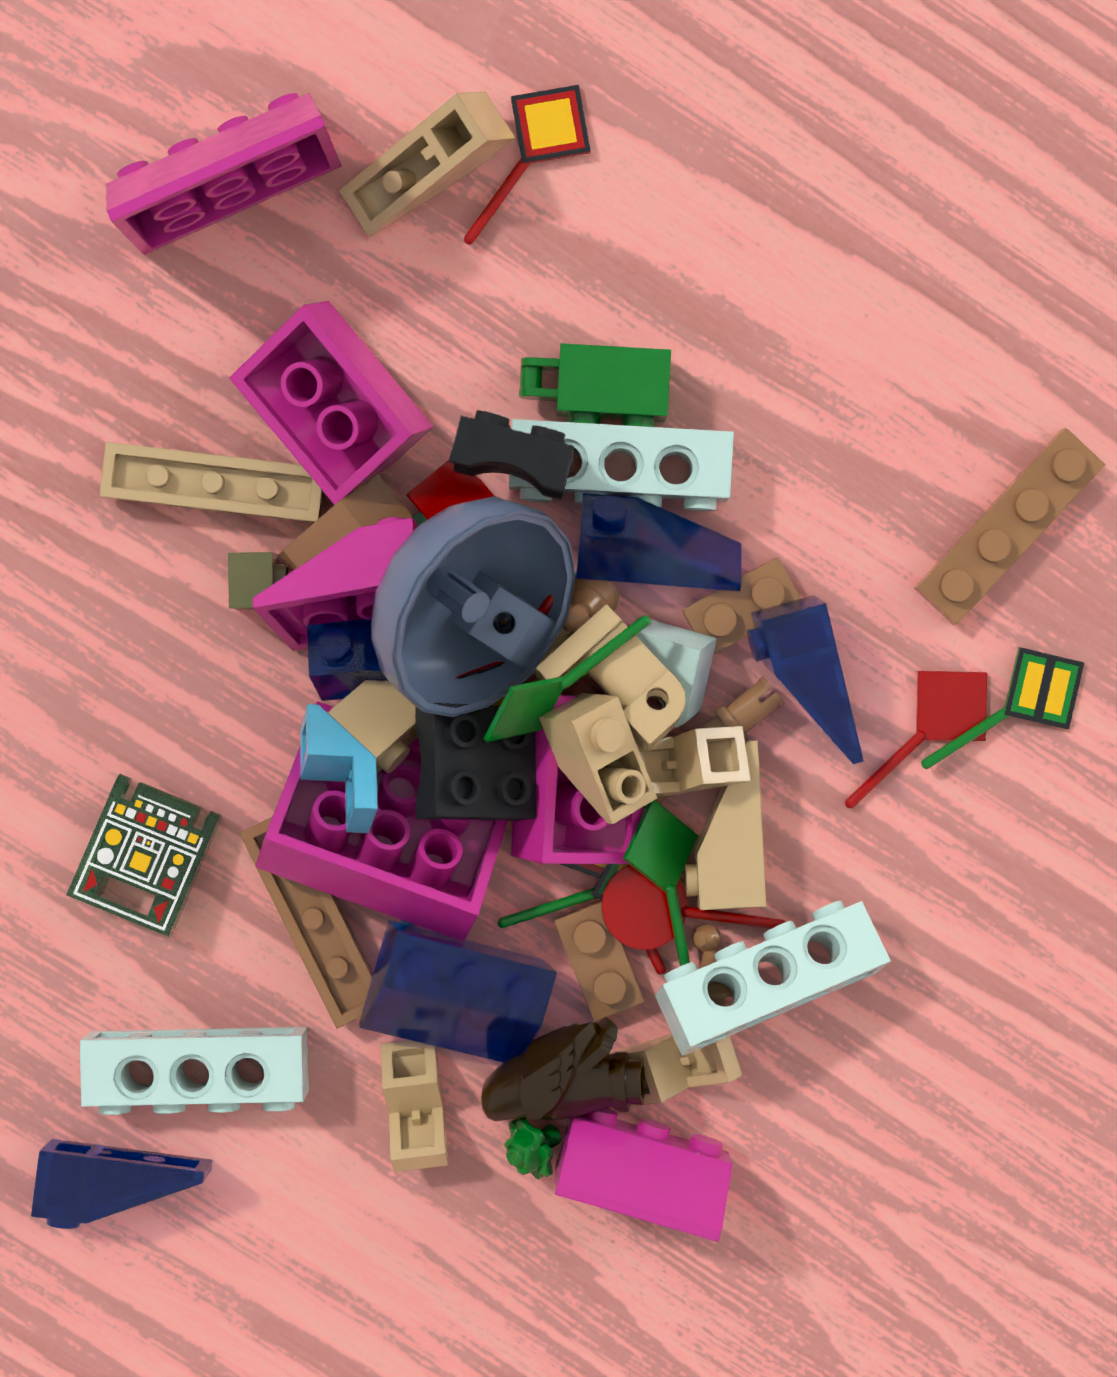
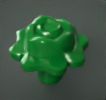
(531, 1147)

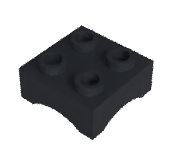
(492, 447)
(470, 776)

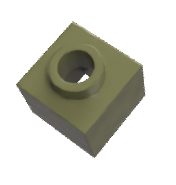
(250, 575)

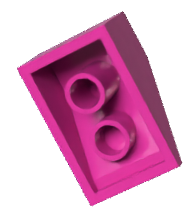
(334, 583)

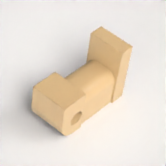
(628, 673)

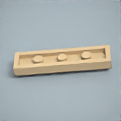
(210, 482)

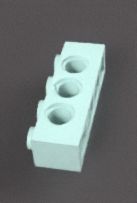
(705, 451)
(698, 1021)
(109, 1085)

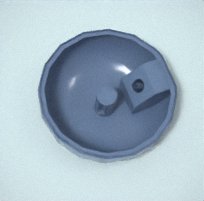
(452, 588)

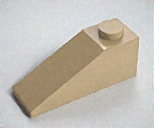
(427, 160)
(730, 848)

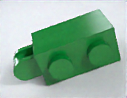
(603, 383)

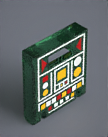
(148, 847)

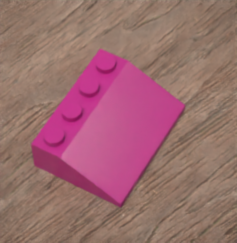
(221, 174)
(403, 867)

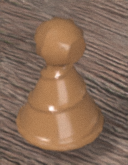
(587, 599)
(707, 939)

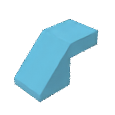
(335, 755)

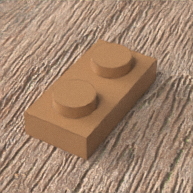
(728, 613)
(598, 962)

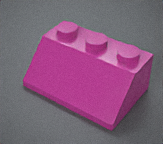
(330, 400)
(565, 822)
(645, 1172)

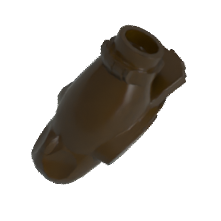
(565, 1076)

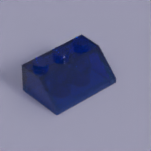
(456, 993)

